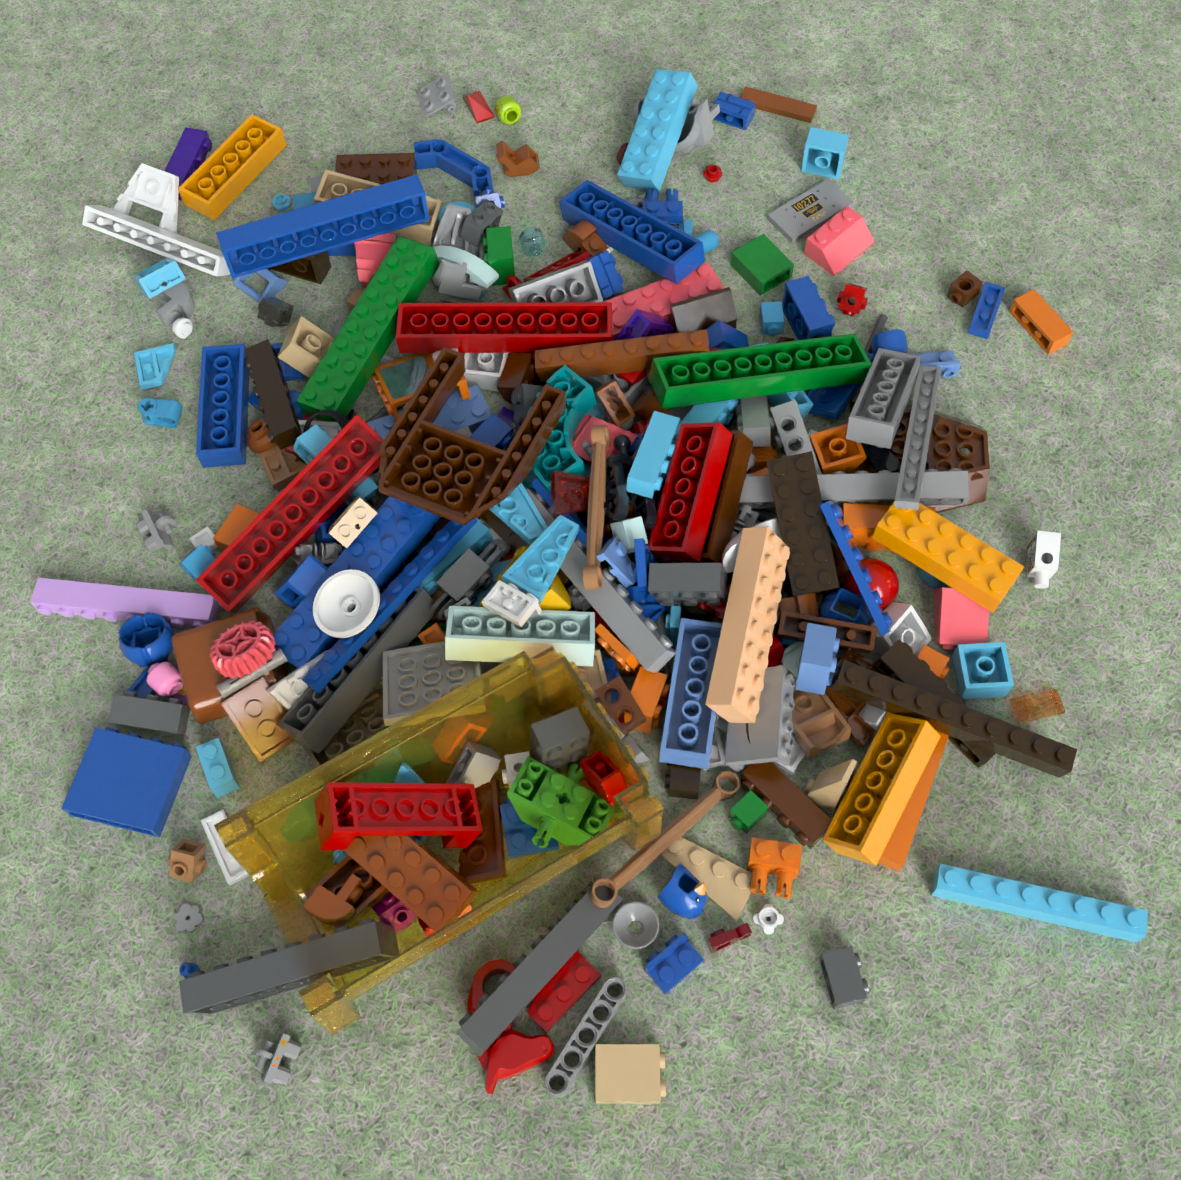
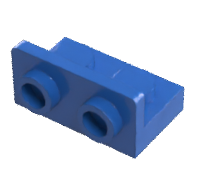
(672, 963)

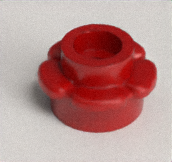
(712, 173)

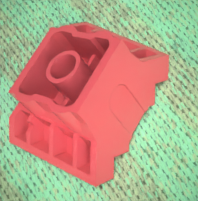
(371, 254)
(583, 434)

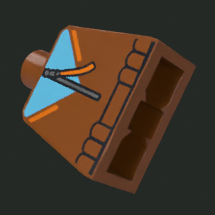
(612, 401)

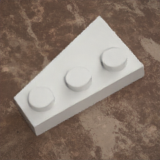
(292, 687)

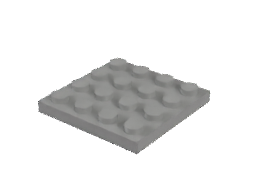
(419, 677)

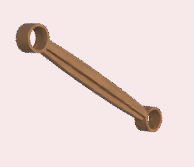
(595, 522)
(668, 837)

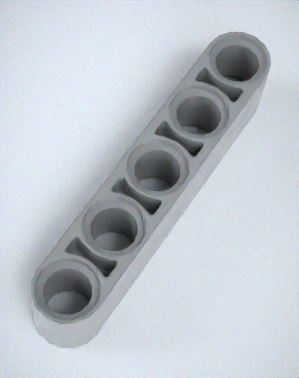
(583, 1050)

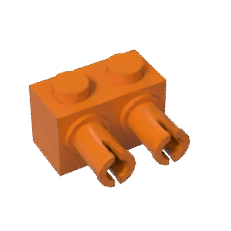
(774, 859)

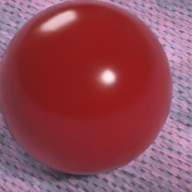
(883, 580)

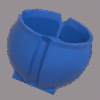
(846, 596)
(146, 639)

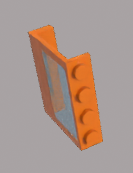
(400, 379)

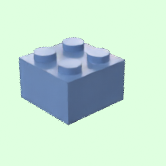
(817, 659)

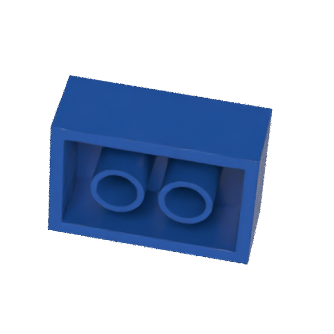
(806, 309)

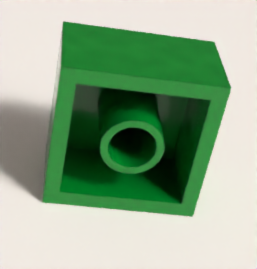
(499, 252)

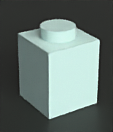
(628, 531)

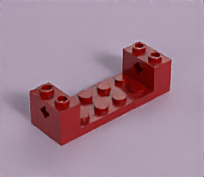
(396, 810)

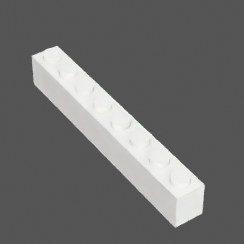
(155, 239)

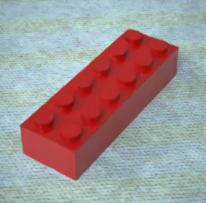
(690, 492)

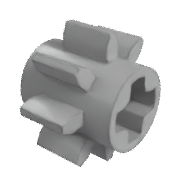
(578, 601)

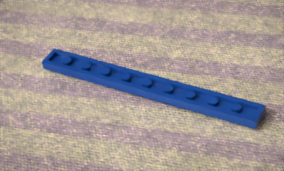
(390, 600)

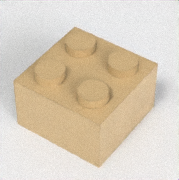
(304, 346)

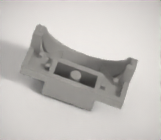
(697, 127)

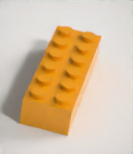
(232, 167)
(949, 554)
(881, 788)

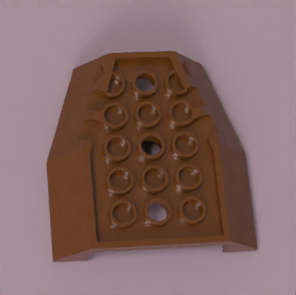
(944, 453)

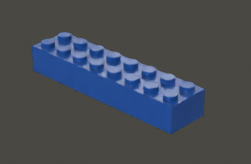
(634, 231)

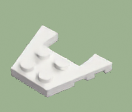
(154, 190)

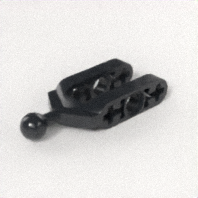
(616, 493)

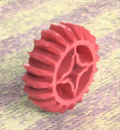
(242, 649)

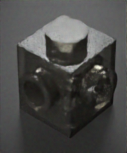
(275, 312)

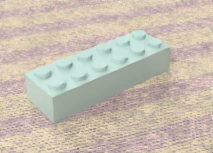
(488, 637)

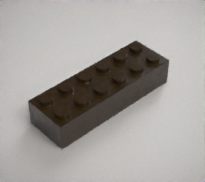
(803, 524)

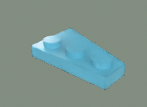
(521, 514)

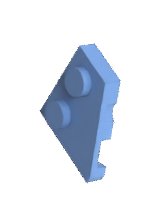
(621, 566)

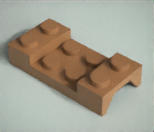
(817, 723)

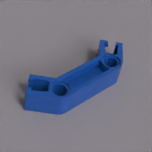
(454, 162)

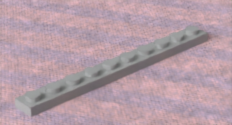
(918, 438)

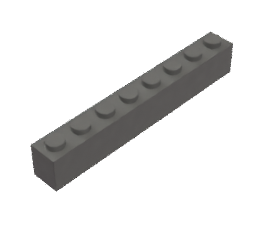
(535, 970)

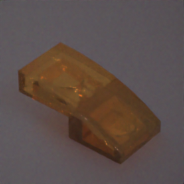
(1038, 706)

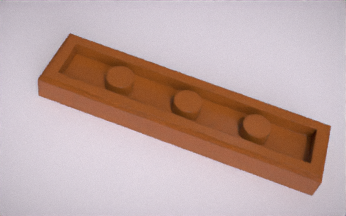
(780, 105)

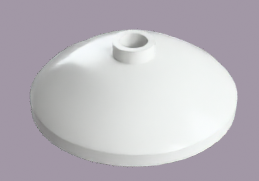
(339, 596)

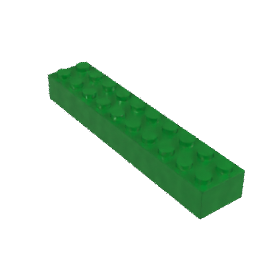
(368, 330)
(758, 370)

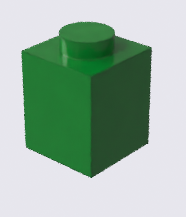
(747, 812)

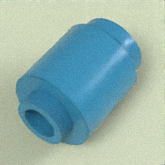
(709, 239)

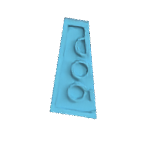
(541, 561)

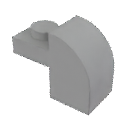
(178, 303)

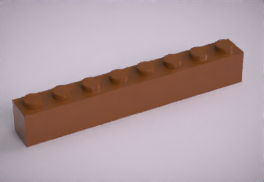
(618, 355)

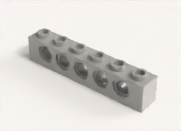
(790, 415)

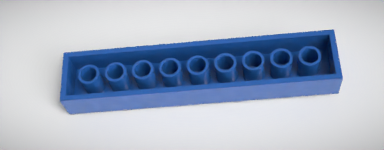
(323, 226)
(375, 551)

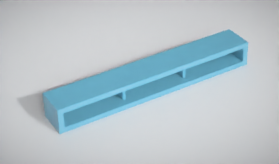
(1040, 903)

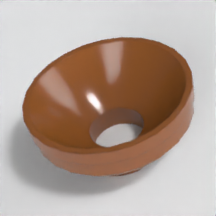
(257, 437)

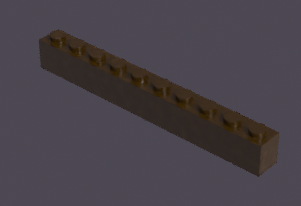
(954, 719)

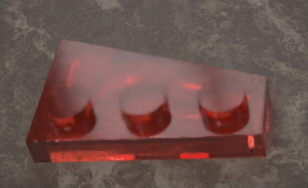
(569, 493)

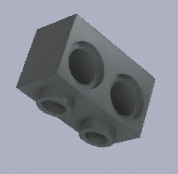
(475, 225)

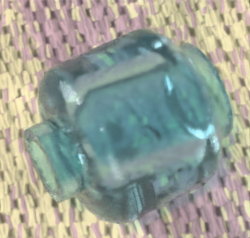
(532, 242)

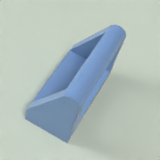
(275, 284)

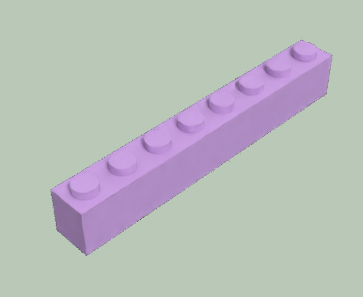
(122, 602)

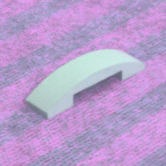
(479, 271)

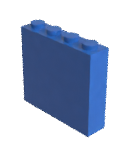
(127, 781)

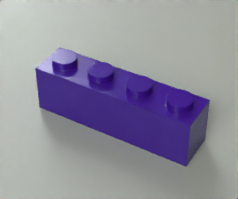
(189, 154)

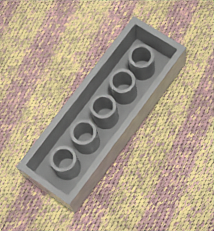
(883, 398)

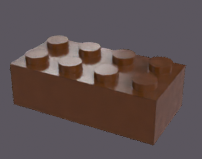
(377, 167)

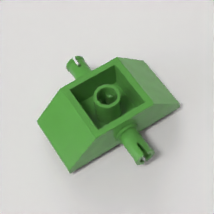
(558, 804)

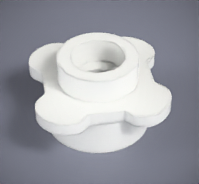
(768, 911)

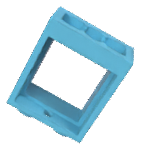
(151, 279)

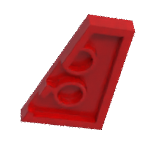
(563, 991)

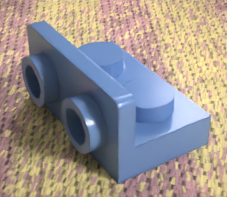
(943, 359)

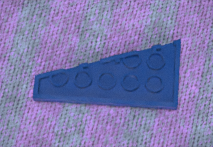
(853, 558)

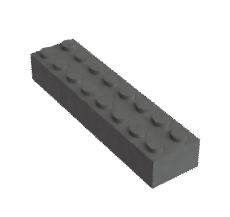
(320, 715)
(288, 968)

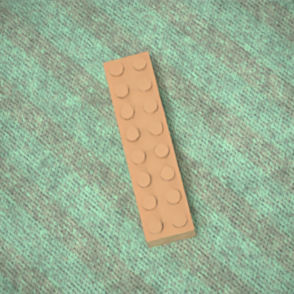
(748, 626)

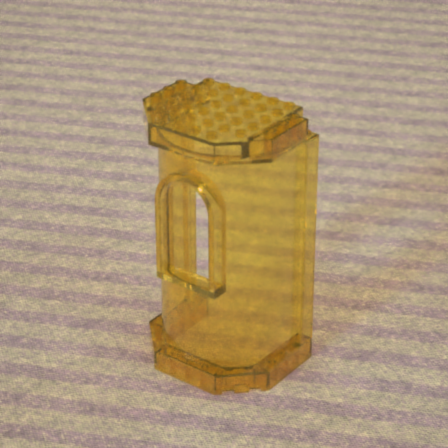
(280, 839)

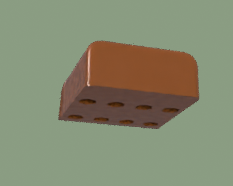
(197, 669)

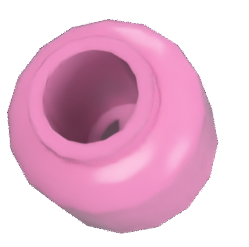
(164, 679)

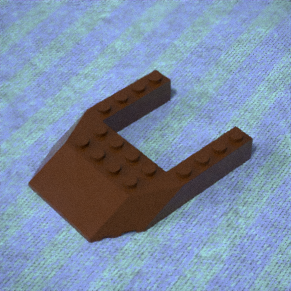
(449, 470)

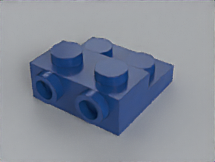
(520, 834)

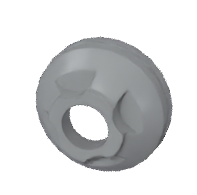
(639, 913)

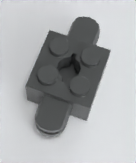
(466, 578)

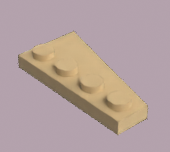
(724, 882)

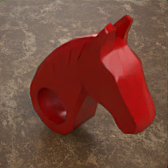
(512, 1050)

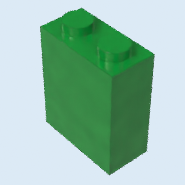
(761, 264)

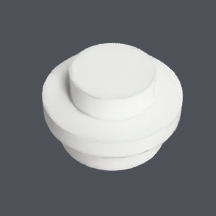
(182, 327)

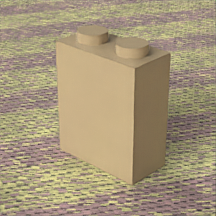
(629, 1074)

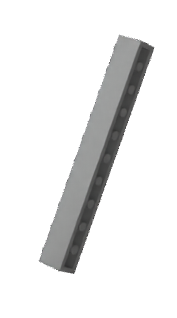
(863, 487)
(613, 604)

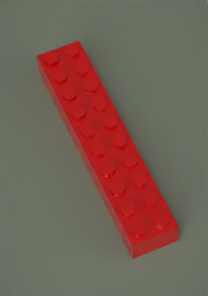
(501, 326)
(293, 515)

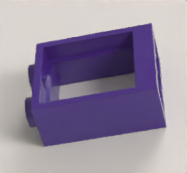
(644, 323)

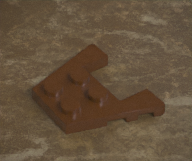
(849, 707)

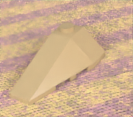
(830, 785)

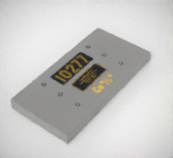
(809, 210)

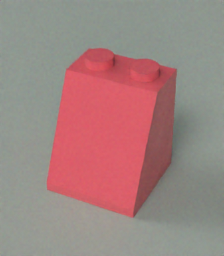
(958, 619)

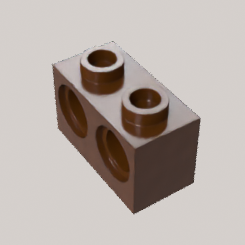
(624, 703)

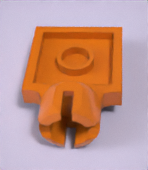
(624, 658)

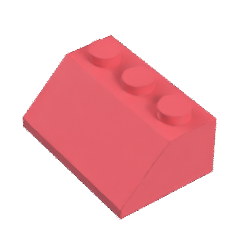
(839, 241)

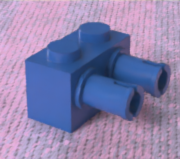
(668, 210)

